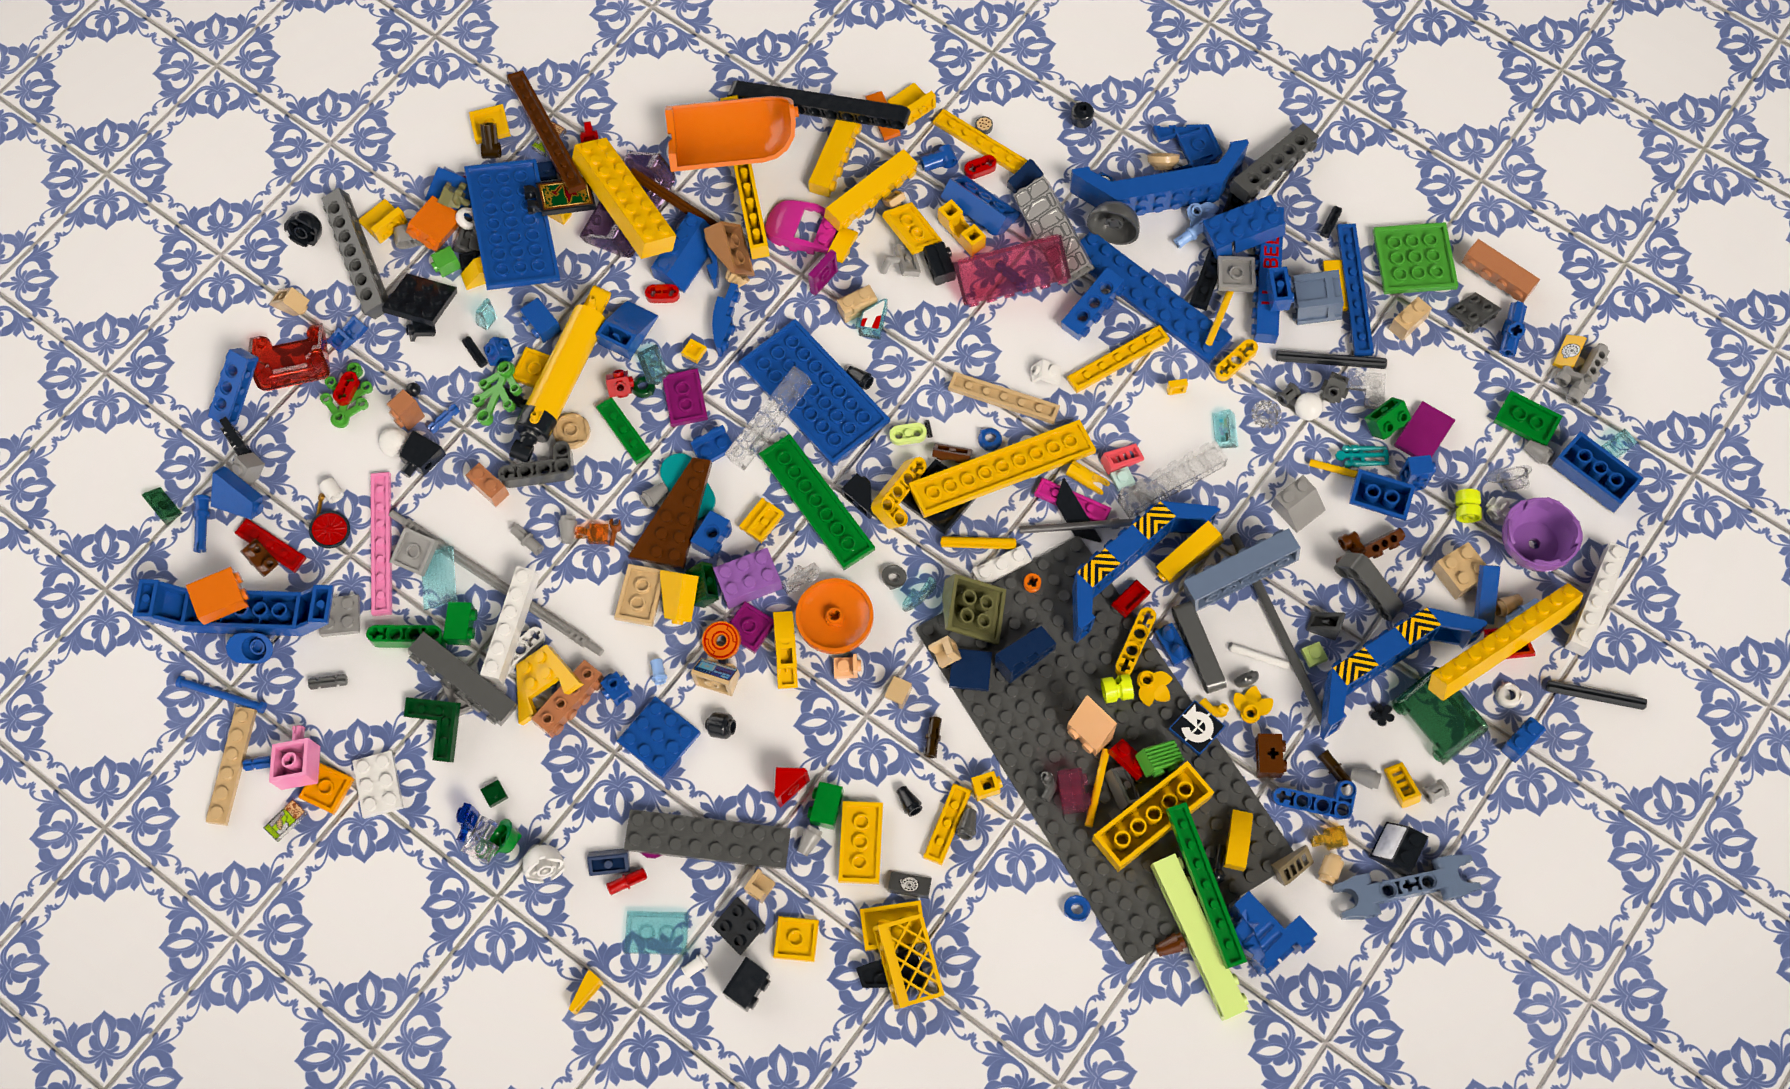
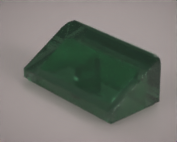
(162, 505)

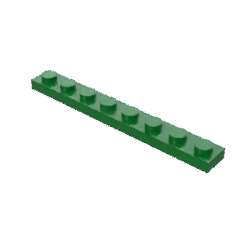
(1206, 885)

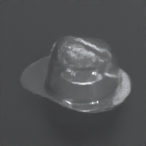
(1512, 478)

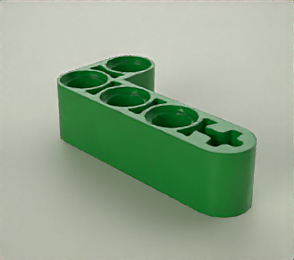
(406, 632)

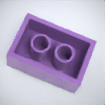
(748, 578)

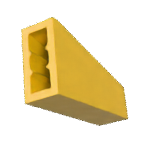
(1190, 552)

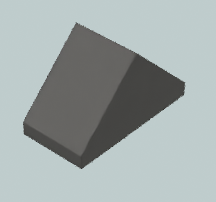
(1326, 624)

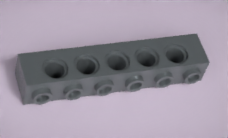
(1274, 163)

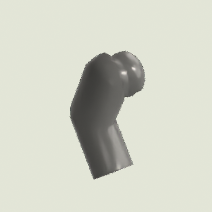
(1049, 784)

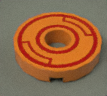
(710, 638)

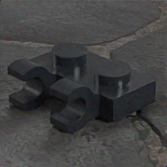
(234, 437)

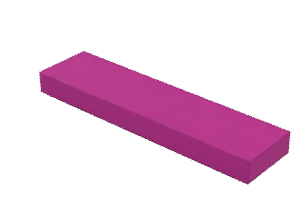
(1094, 510)

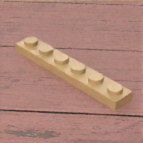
(1004, 397)
(231, 766)

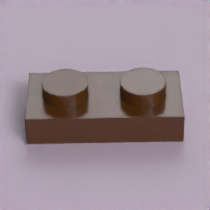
(945, 452)

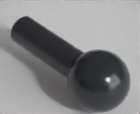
(413, 389)
(1217, 870)

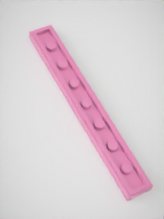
(381, 544)

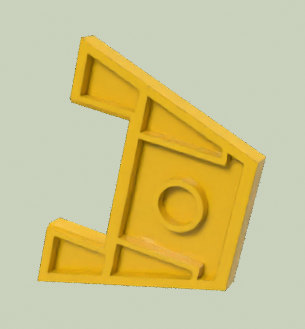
(539, 673)

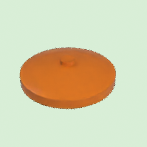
(834, 616)

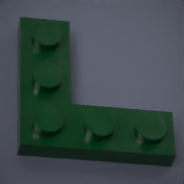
(447, 720)

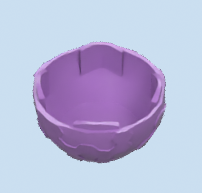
(1548, 525)

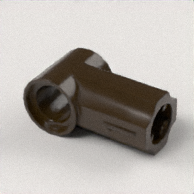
(490, 146)

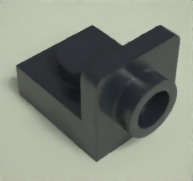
(417, 329)

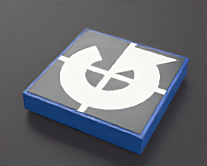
(1197, 728)

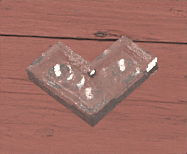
(1371, 383)
(478, 842)

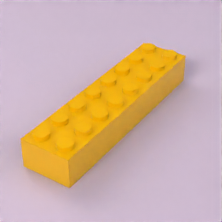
(623, 198)

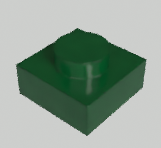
(494, 793)

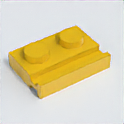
(761, 520)

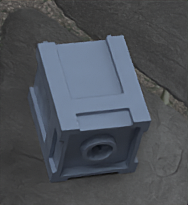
(1317, 297)

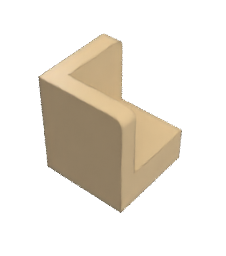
(945, 651)
(898, 691)
(759, 886)

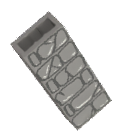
(1048, 218)

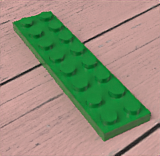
(817, 502)

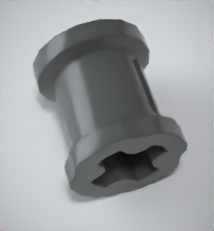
(1288, 394)

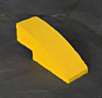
(1238, 840)

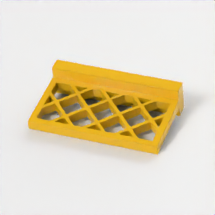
(891, 965)

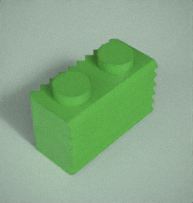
(1160, 758)

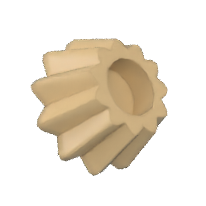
(736, 279)

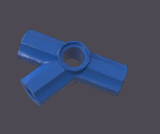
(1513, 329)

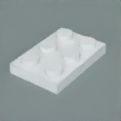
(377, 784)

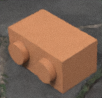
(405, 410)
(487, 484)

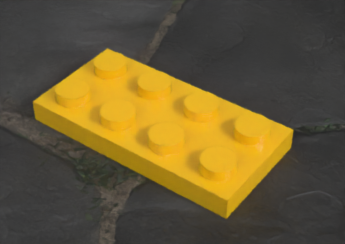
(860, 842)

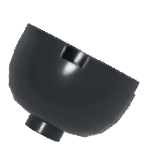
(303, 228)

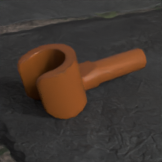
(614, 528)

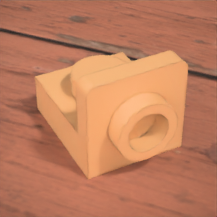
(846, 667)

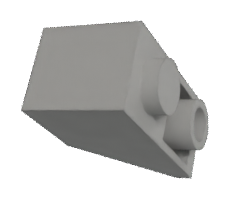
(247, 467)

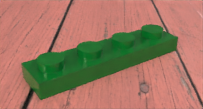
(624, 430)

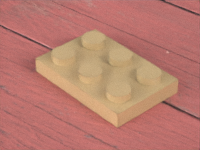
(639, 595)

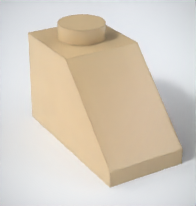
(290, 301)

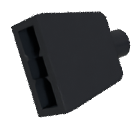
(420, 454)

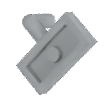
(907, 262)

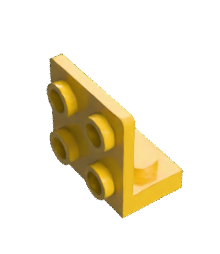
(916, 101)
(382, 220)

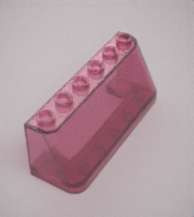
(1012, 270)

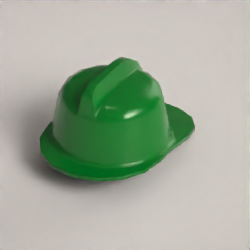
(505, 837)

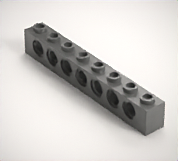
(355, 252)

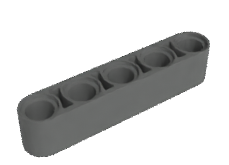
(1199, 647)

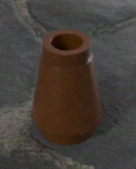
(1171, 945)

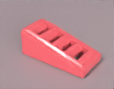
(1111, 464)

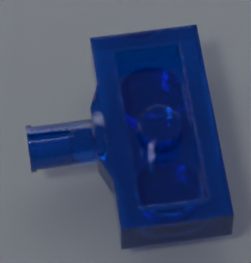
(467, 818)

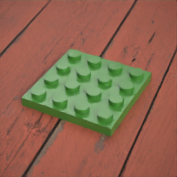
(1415, 258)

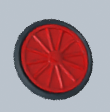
(329, 529)

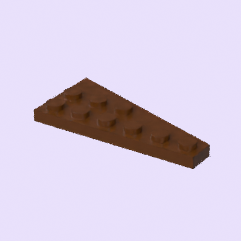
(672, 528)

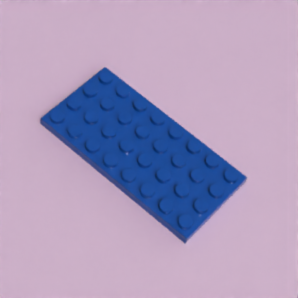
(512, 244)
(834, 409)

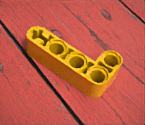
(901, 488)

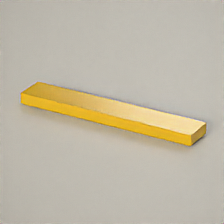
(979, 141)
(1118, 358)

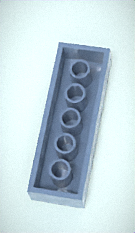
(1241, 569)

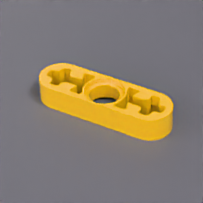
(1238, 352)

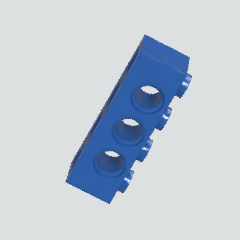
(1106, 280)
(233, 385)

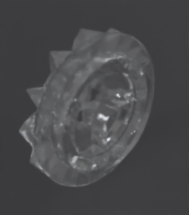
(1270, 408)

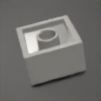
(1298, 504)

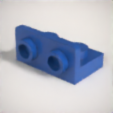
(712, 444)

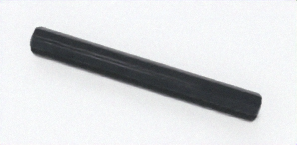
(1596, 695)

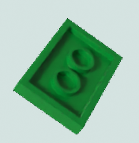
(1527, 418)

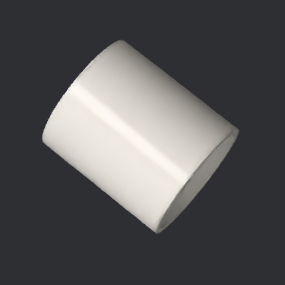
(331, 490)

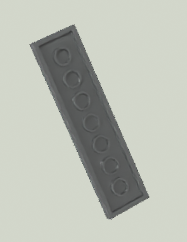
(707, 839)

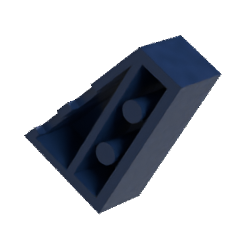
(1024, 653)

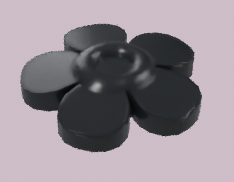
(1382, 714)

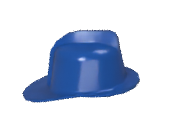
(249, 648)

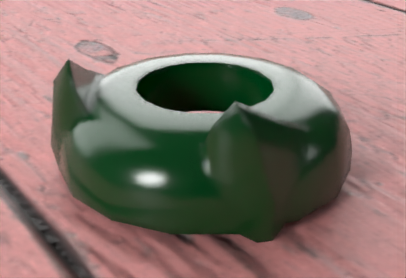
(645, 393)

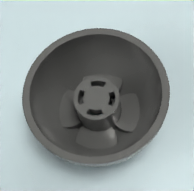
(1114, 222)

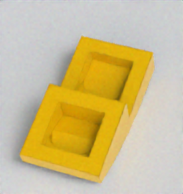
(842, 243)

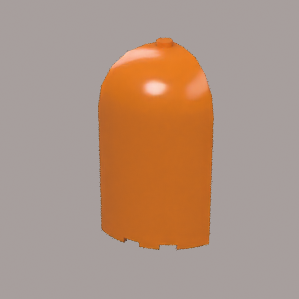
(729, 132)

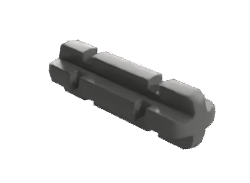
(328, 681)

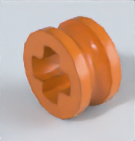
(1029, 588)

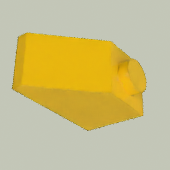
(473, 274)

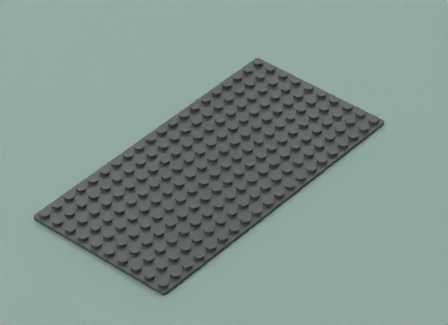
(1029, 735)

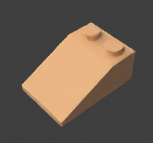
(1091, 726)

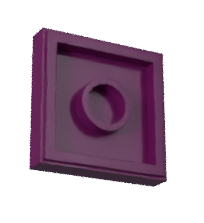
(823, 272)
(752, 625)

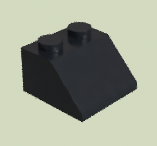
(747, 985)

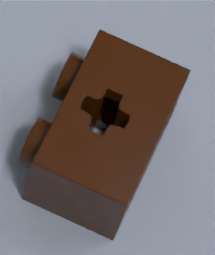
(1265, 765)

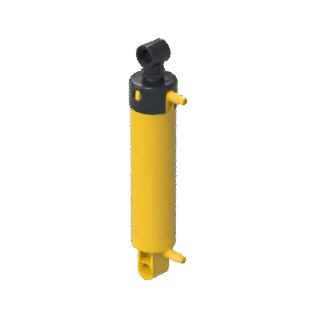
(559, 374)

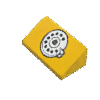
(1569, 351)

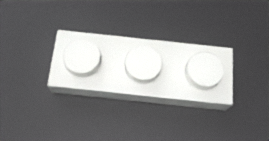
(1002, 565)

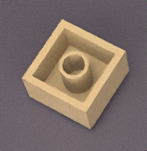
(1459, 570)

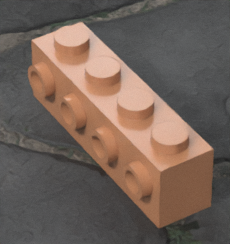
(1500, 271)
(563, 706)

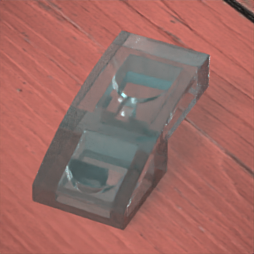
(916, 598)

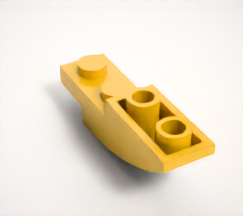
(785, 650)

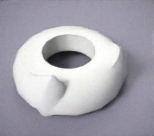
(460, 218)
(1505, 702)

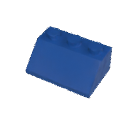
(1381, 494)

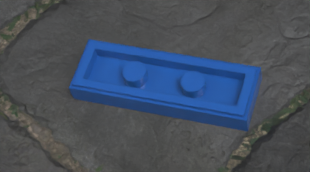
(1487, 593)

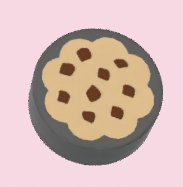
(984, 124)

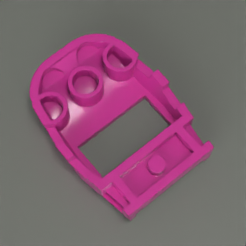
(784, 222)

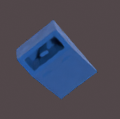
(626, 329)

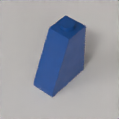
(234, 494)

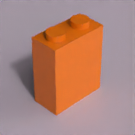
(433, 224)
(217, 595)

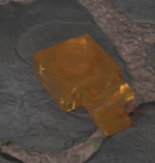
(595, 534)

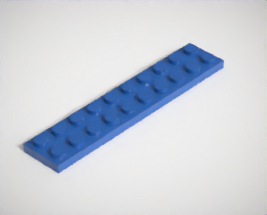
(1156, 300)

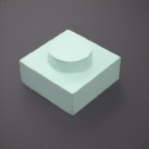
(1122, 478)

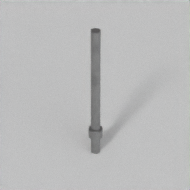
(1114, 523)

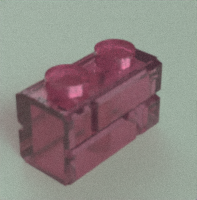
(1072, 791)

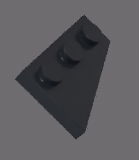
(873, 974)

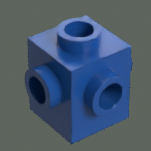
(498, 350)
(616, 688)

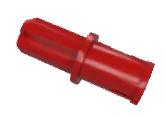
(626, 881)

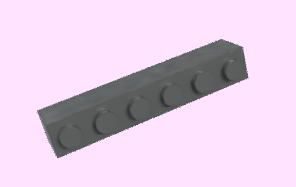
(462, 679)

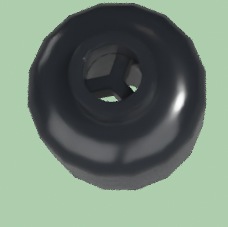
(1082, 114)
(720, 725)

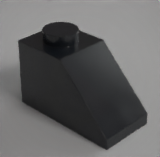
(858, 493)

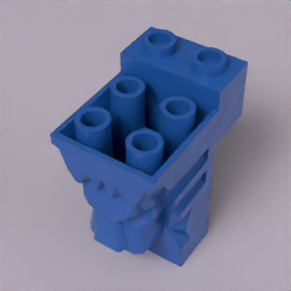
(1264, 937)

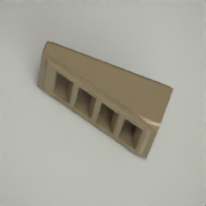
(1292, 873)

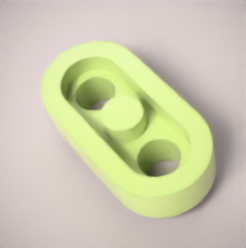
(907, 432)

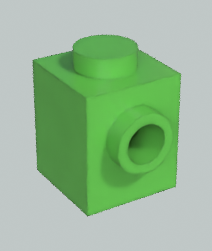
(445, 261)

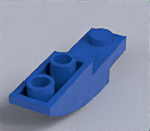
(722, 318)

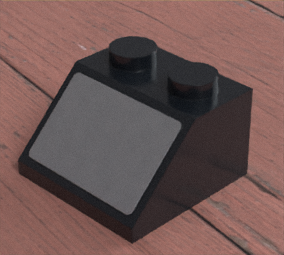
(1398, 847)

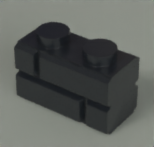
(939, 263)

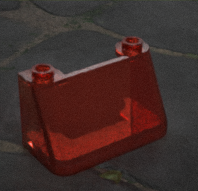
(291, 362)

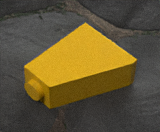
(678, 595)

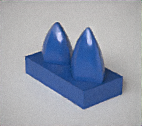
(1172, 644)

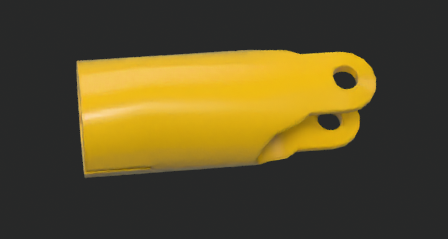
(1086, 477)

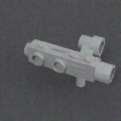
(1585, 377)

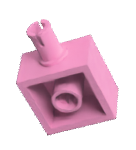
(295, 761)

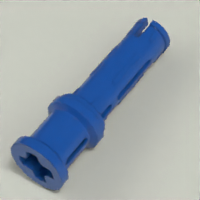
(201, 515)

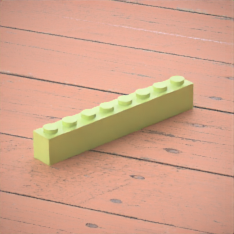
(1198, 936)

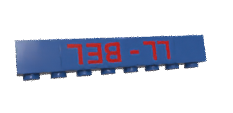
(1266, 322)

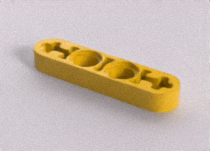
(1138, 643)

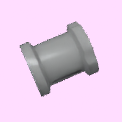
(1430, 794)

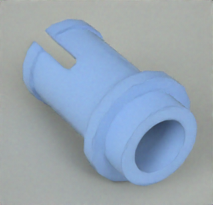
(659, 676)

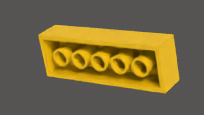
(1147, 818)

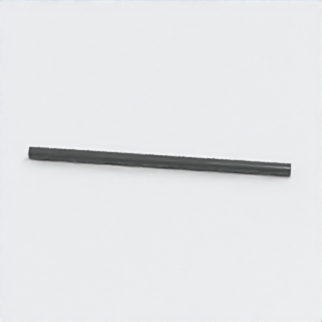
(1283, 638)

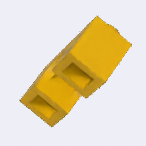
(969, 237)

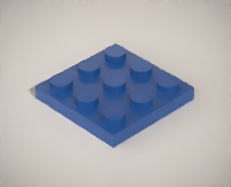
(658, 737)

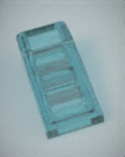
(485, 315)
(1627, 437)

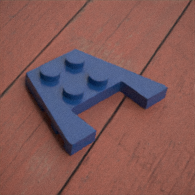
(1195, 141)

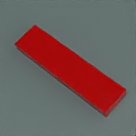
(278, 549)

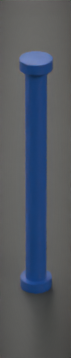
(182, 682)

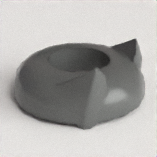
(894, 569)
(1247, 679)

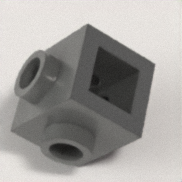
(1335, 388)

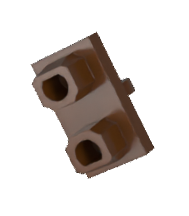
(259, 557)

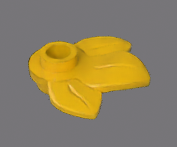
(1155, 689)
(1252, 702)

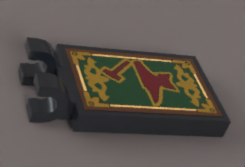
(554, 198)

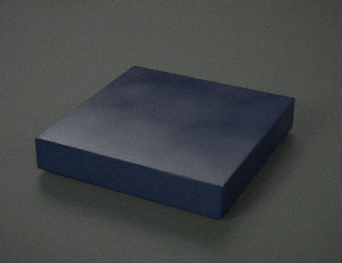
(971, 671)

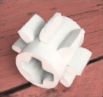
(1498, 508)

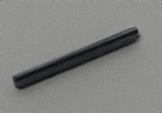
(1331, 359)

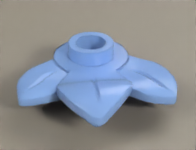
(1205, 211)

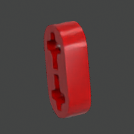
(980, 166)
(662, 293)
(345, 388)

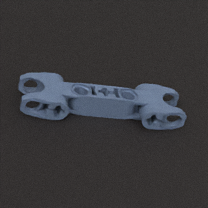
(1442, 878)

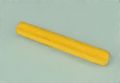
(978, 542)

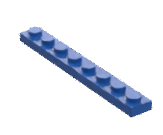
(1355, 290)

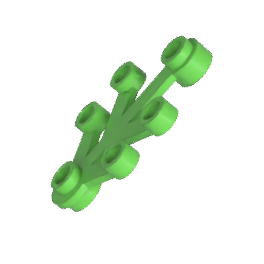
(504, 372)
(343, 412)

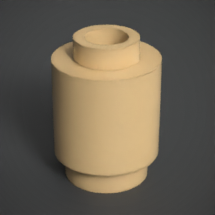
(1330, 869)

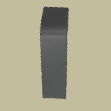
(508, 473)
(1371, 583)

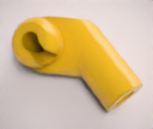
(1217, 711)

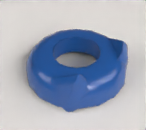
(990, 446)
(1077, 900)

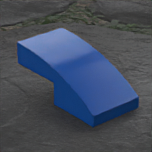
(713, 268)
(349, 334)

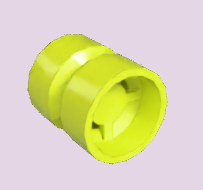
(1468, 505)
(1117, 688)

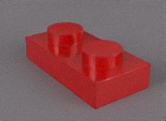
(1125, 756)

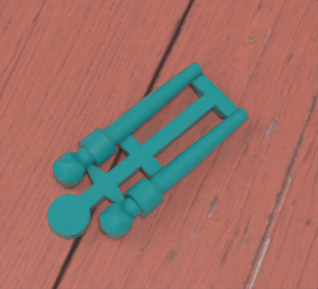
(1341, 455)

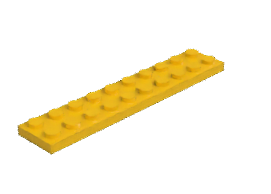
(1001, 468)

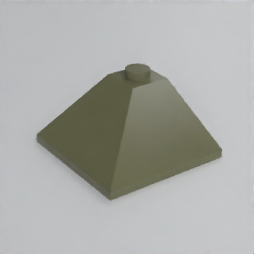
(973, 608)

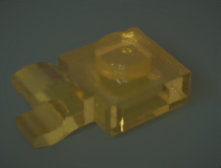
(1332, 838)

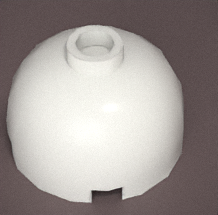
(542, 863)

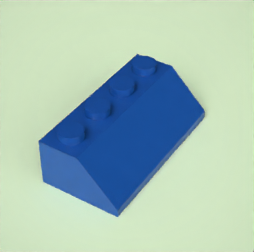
(980, 205)
(688, 254)

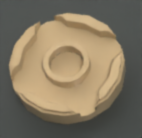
(572, 429)

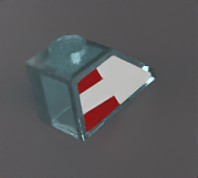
(873, 320)

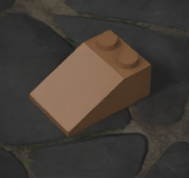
(730, 247)

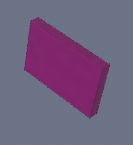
(684, 397)
(1424, 431)

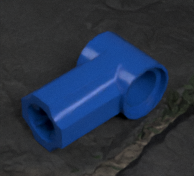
(944, 157)

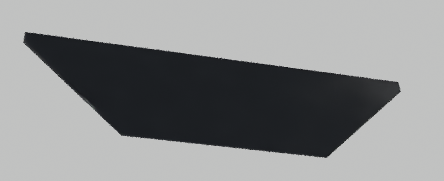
(1073, 512)

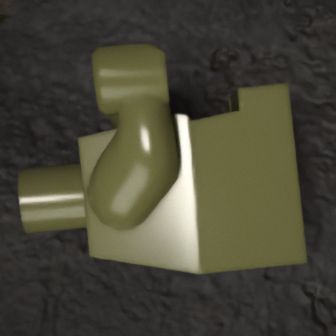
(453, 196)

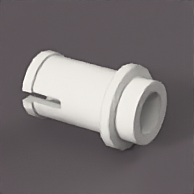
(695, 965)

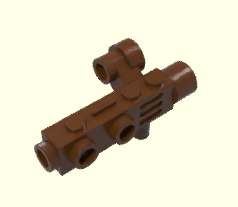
(1374, 548)

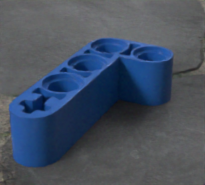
(1312, 799)

